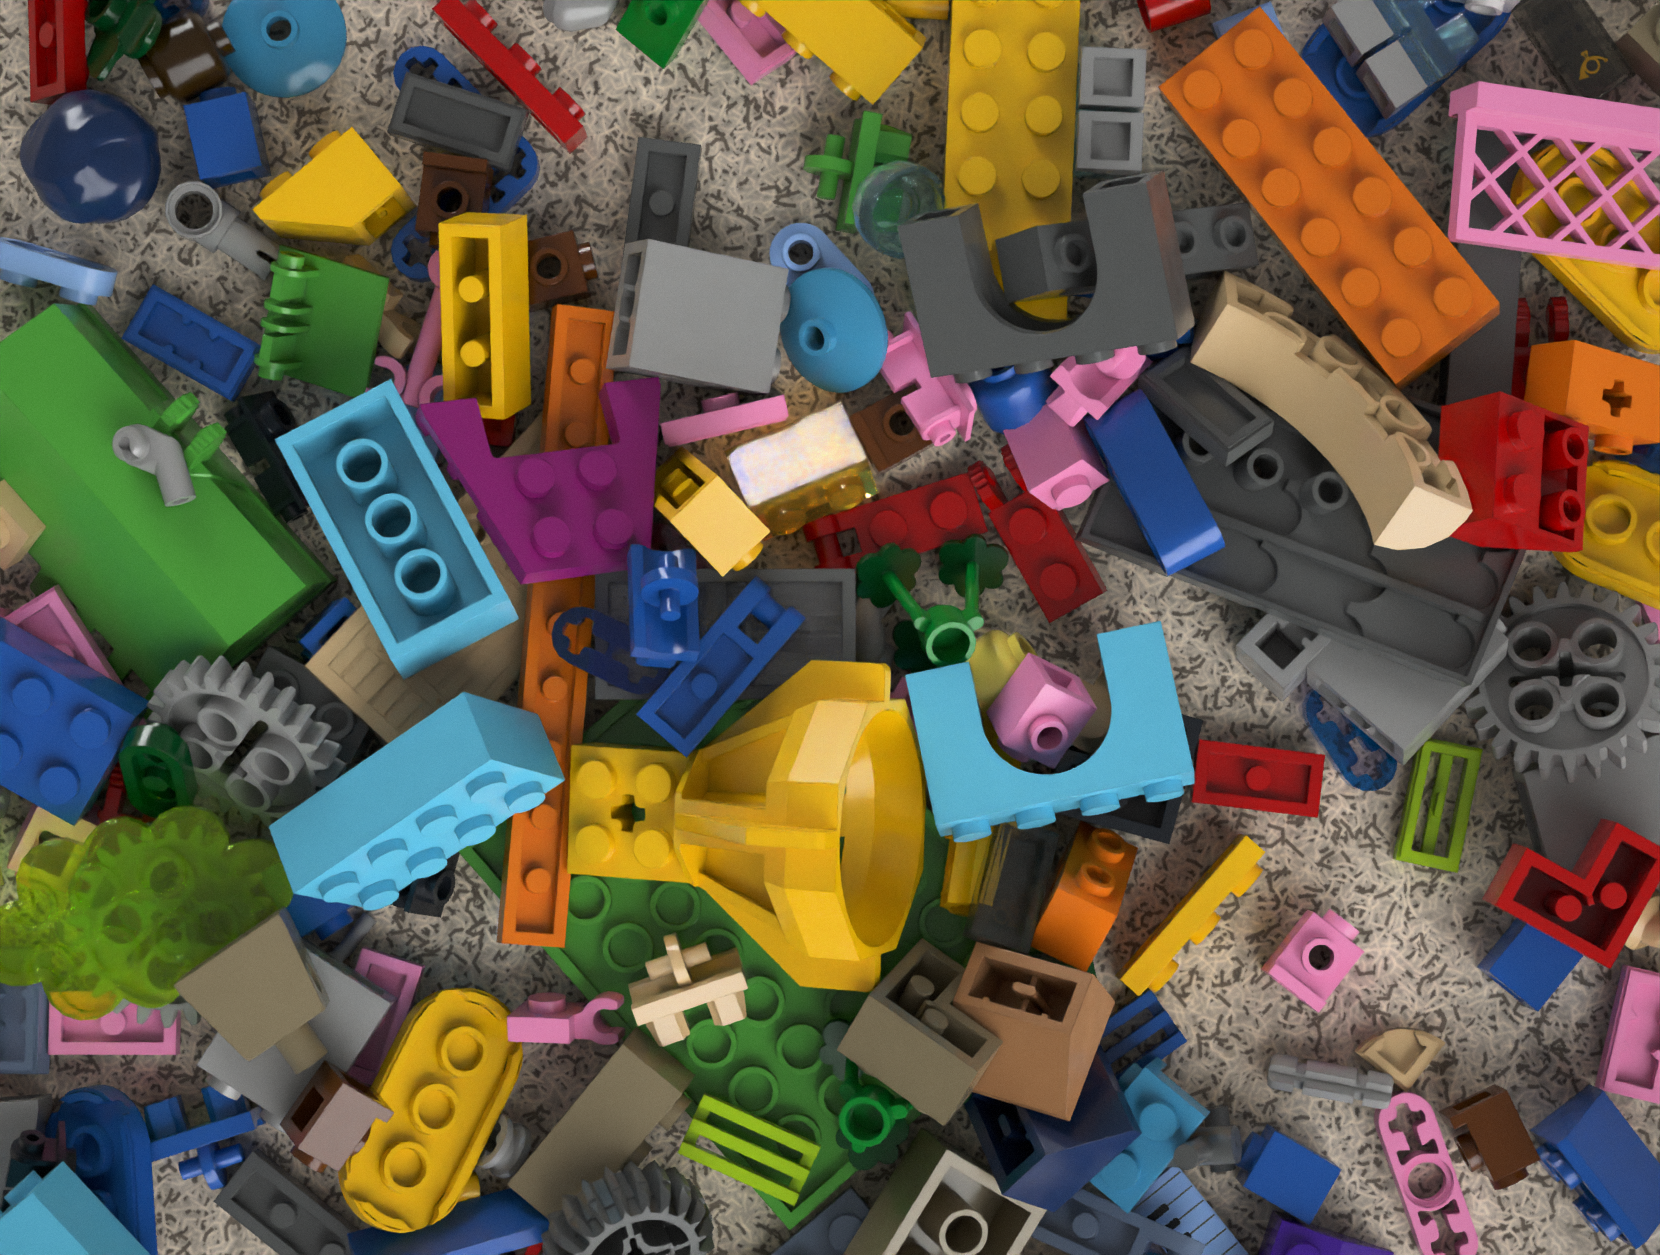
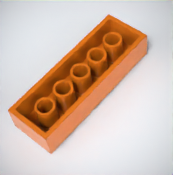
(1329, 199)

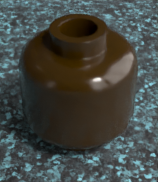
(188, 57)

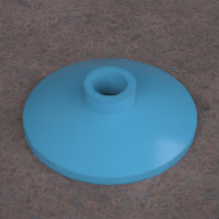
(289, 65)
(851, 327)

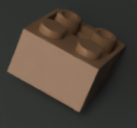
(1047, 1025)

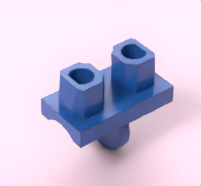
(663, 606)
(172, 1134)

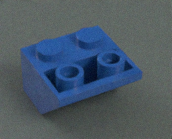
(1606, 1163)

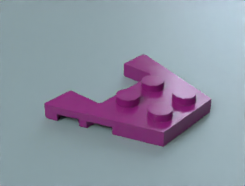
(561, 508)

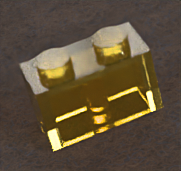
(802, 471)

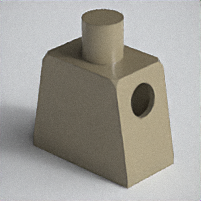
(261, 993)

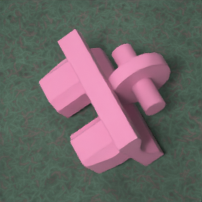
(1094, 385)

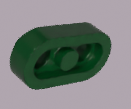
(157, 769)

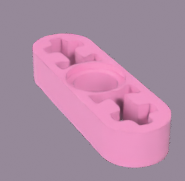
(1424, 1131)

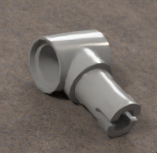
(224, 230)

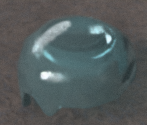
(891, 197)

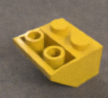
(336, 196)

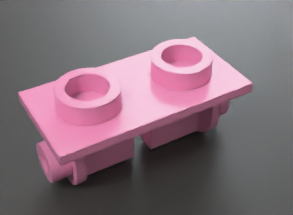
(939, 401)

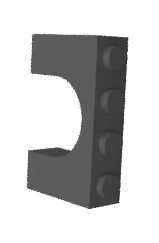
(972, 328)

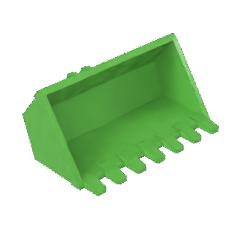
(141, 573)

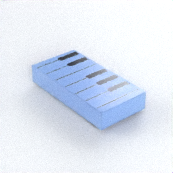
(1180, 1206)

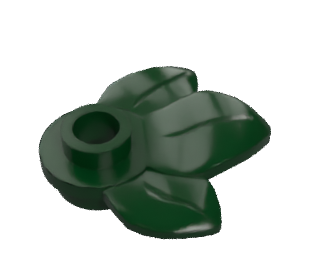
(120, 30)

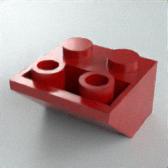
(1520, 472)

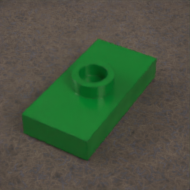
(660, 26)

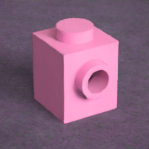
(1056, 459)
(1040, 711)

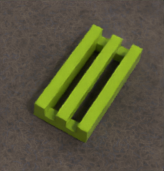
(1462, 808)
(798, 1171)

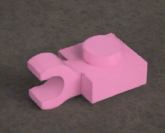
(551, 1019)

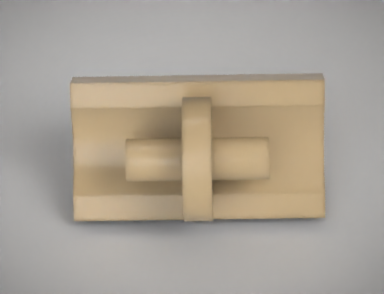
(686, 981)

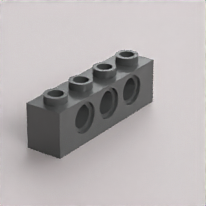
(1062, 259)

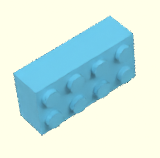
(397, 529)
(417, 803)

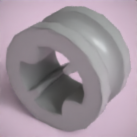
(505, 1148)

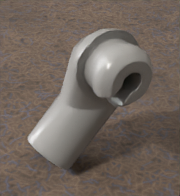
(578, 14)
(157, 455)

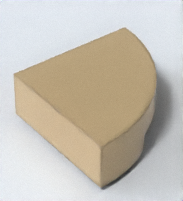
(1400, 1053)

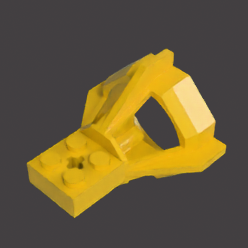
(764, 820)

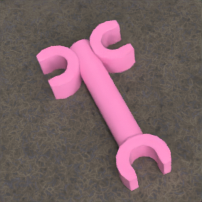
(417, 383)

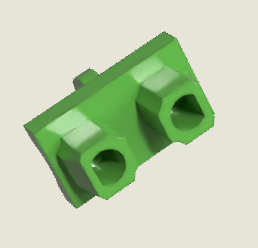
(869, 146)

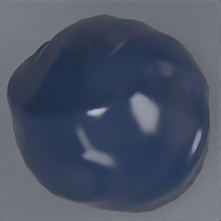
(92, 158)

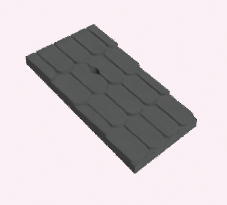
(1310, 557)

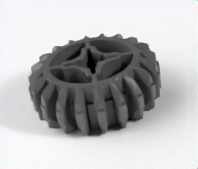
(632, 1215)

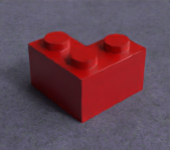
(1593, 903)

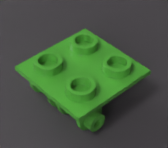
(321, 322)

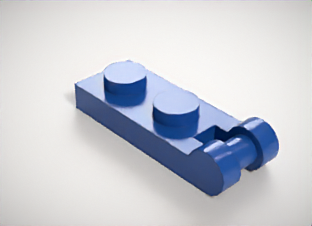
(728, 662)

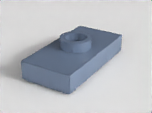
(24, 1029)

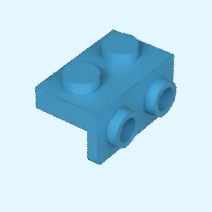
(1166, 1121)

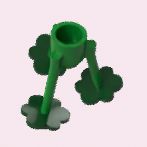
(942, 632)
(872, 1117)

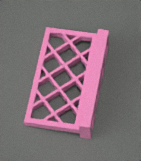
(1564, 121)

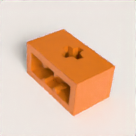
(1599, 389)
(1084, 895)

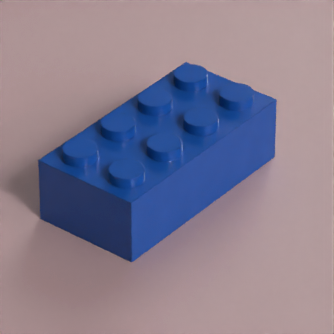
(58, 725)

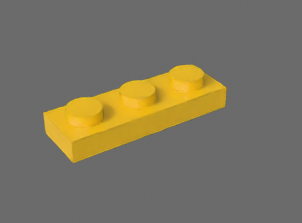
(1193, 916)

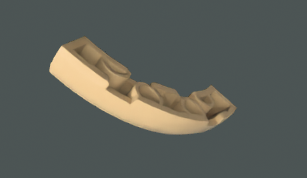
(1339, 407)

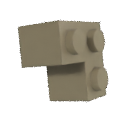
(916, 1036)

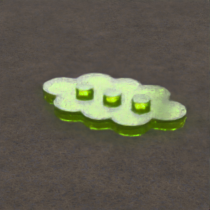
(134, 908)

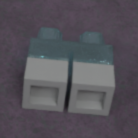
(1410, 63)
(1109, 113)

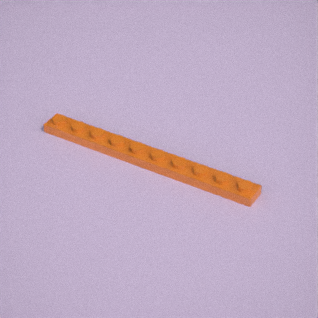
(536, 841)

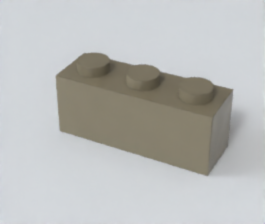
(606, 1123)

